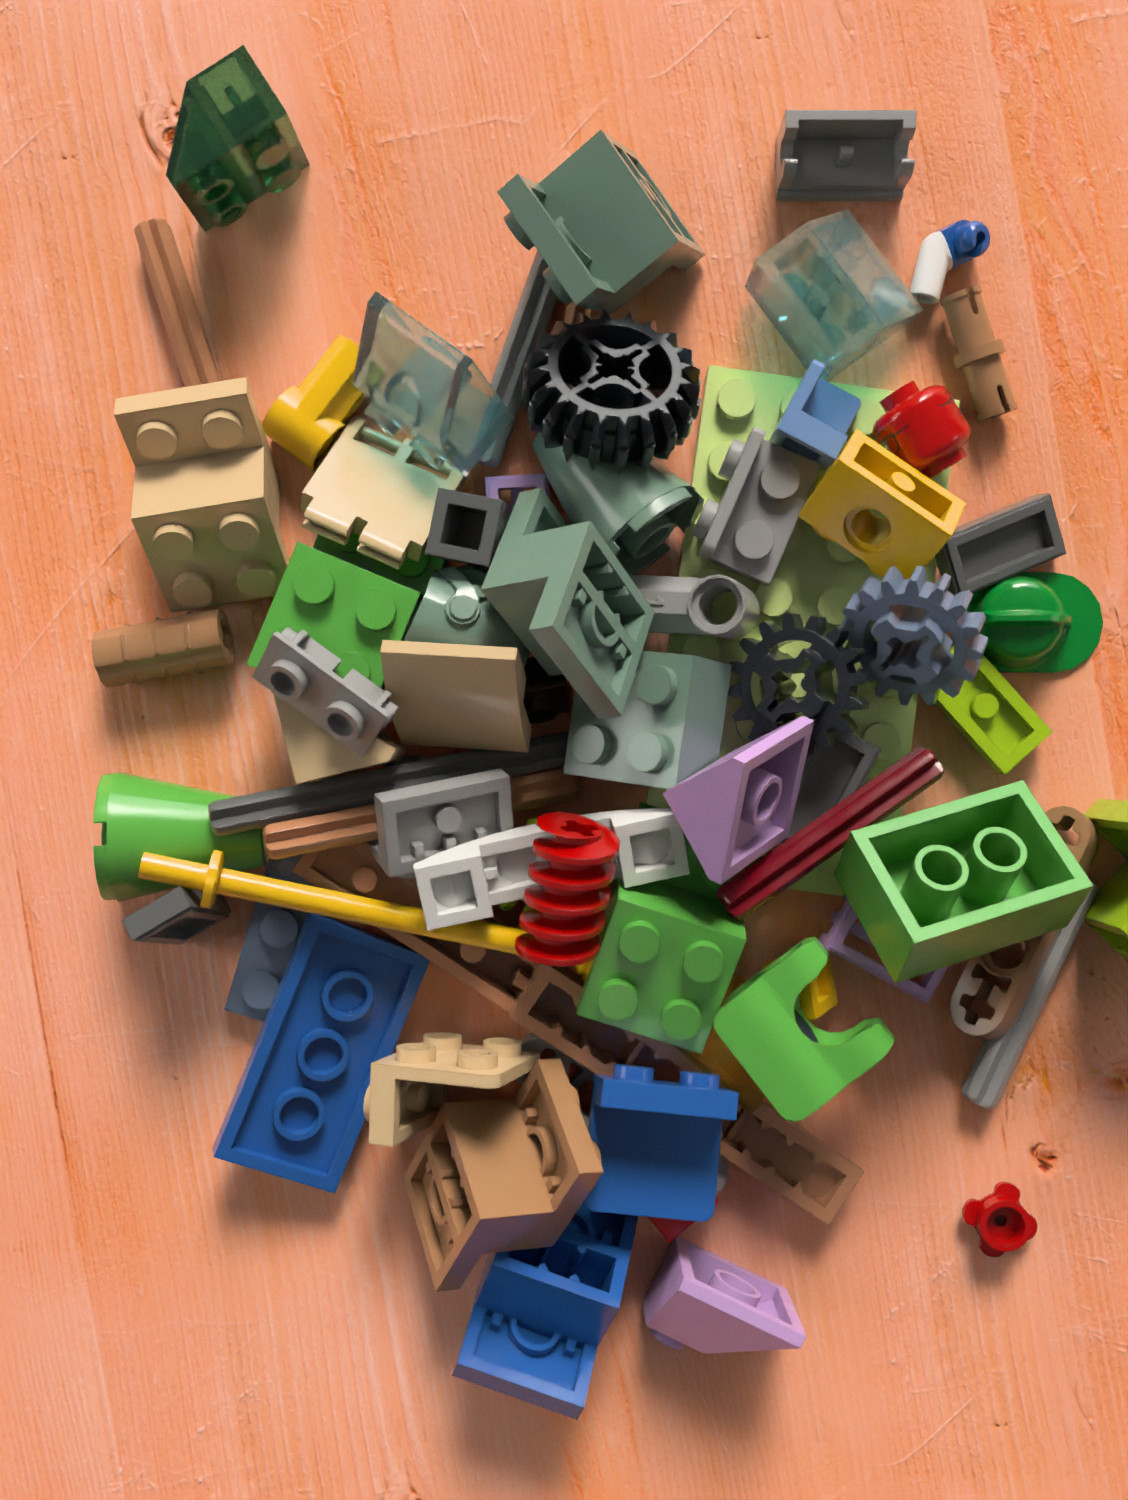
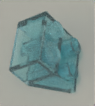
(831, 292)

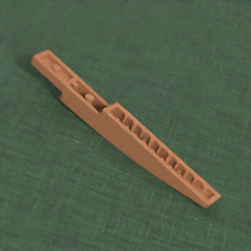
(546, 1004)

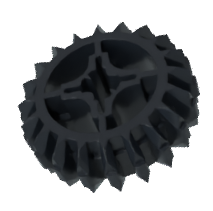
(610, 408)

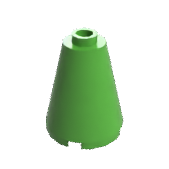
(161, 820)

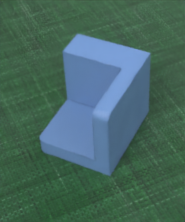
(816, 418)

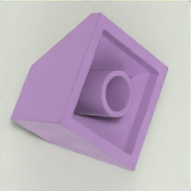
(717, 1305)

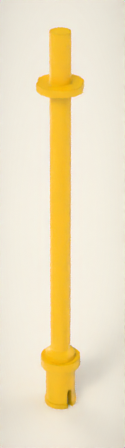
(216, 880)

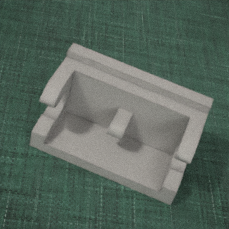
(844, 155)

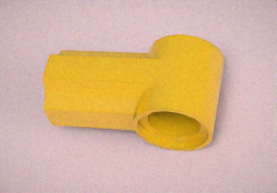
(314, 415)

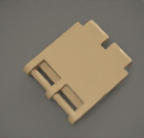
(375, 495)

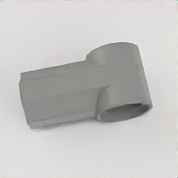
(685, 605)

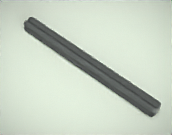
(358, 789)

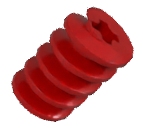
(570, 891)

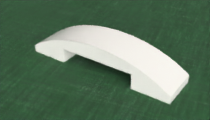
(493, 870)

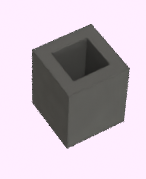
(467, 527)

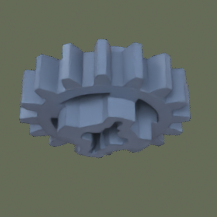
(912, 637)

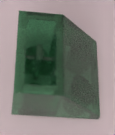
(231, 142)

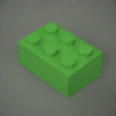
(960, 880)

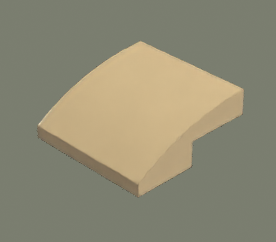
(457, 695)

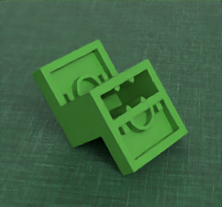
(346, 603)
(664, 958)

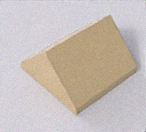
(319, 756)

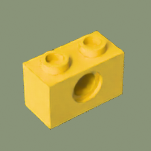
(871, 477)

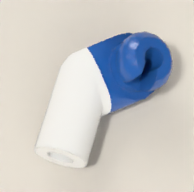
(943, 252)

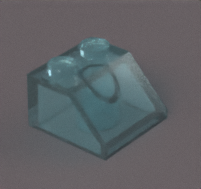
(425, 389)

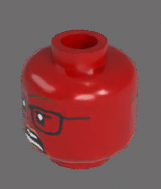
(923, 428)

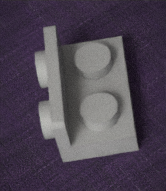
(757, 507)
(439, 816)

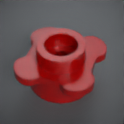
(1009, 1235)

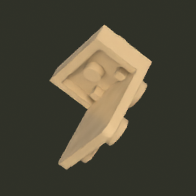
(414, 1081)

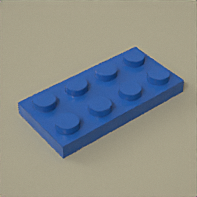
(315, 1051)

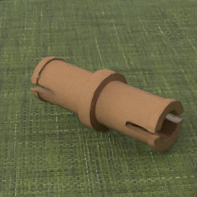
(978, 353)

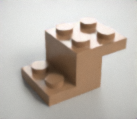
(501, 1174)

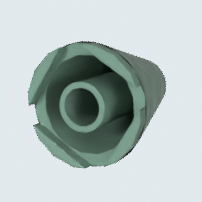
(628, 509)

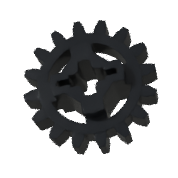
(816, 663)

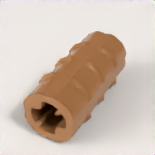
(163, 648)

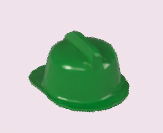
(1038, 622)

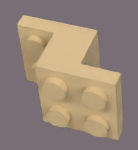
(204, 493)

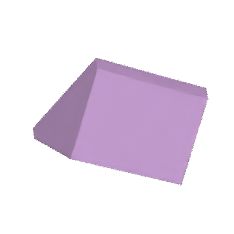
(743, 800)

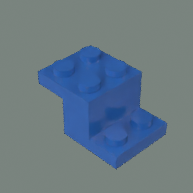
(547, 1312)

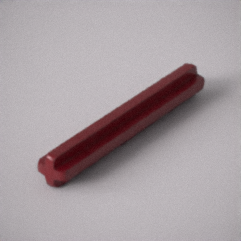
(829, 833)

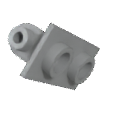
(304, 677)

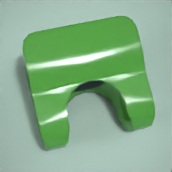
(782, 1050)

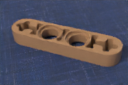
(1010, 1001)

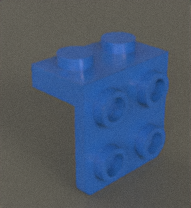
(658, 1142)

